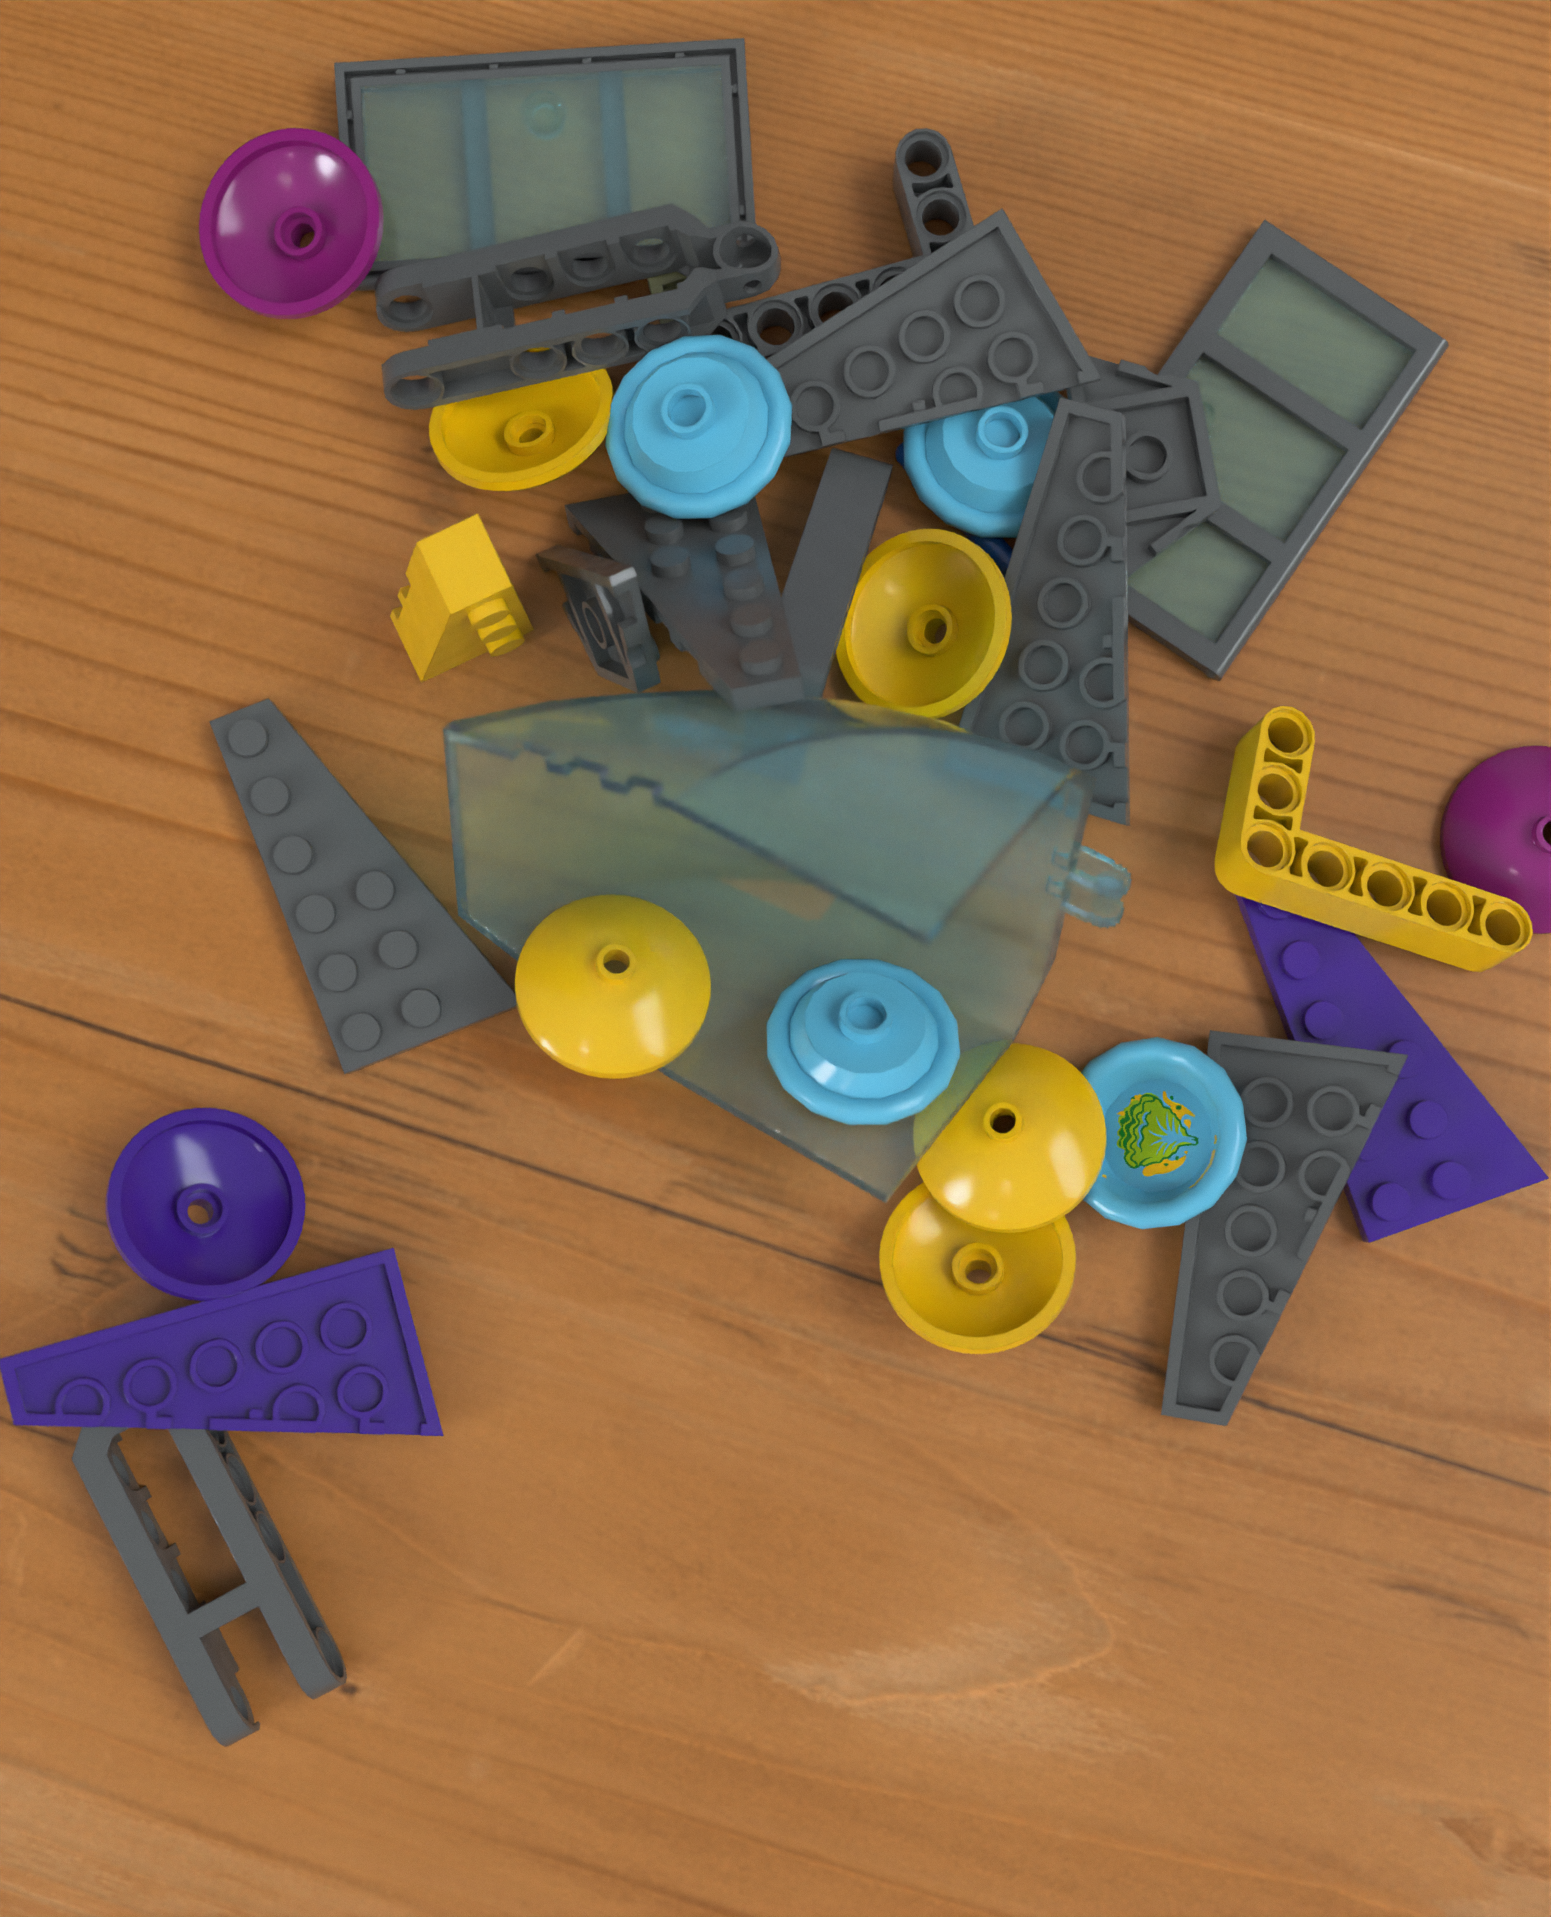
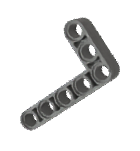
(918, 201)
(831, 560)

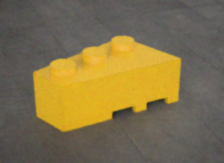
(457, 601)

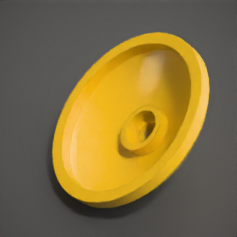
(523, 433)
(899, 604)
(605, 1019)
(1037, 1167)
(927, 1267)

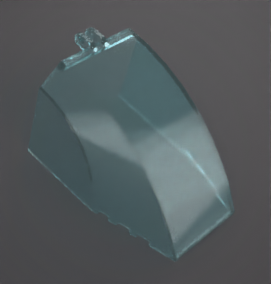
(783, 850)

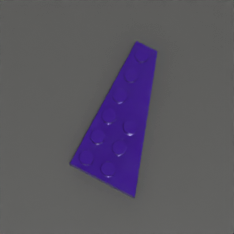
(1437, 1133)
(284, 1357)

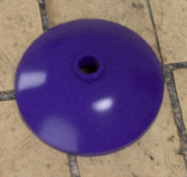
(230, 1171)

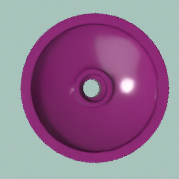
(266, 203)
(1496, 830)

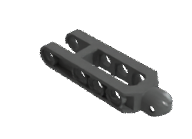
(485, 288)
(193, 1627)

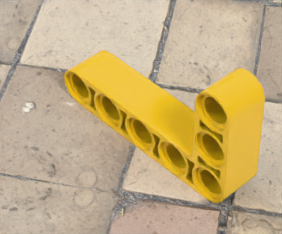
(1345, 873)

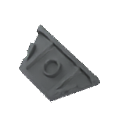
(1167, 454)
(606, 615)

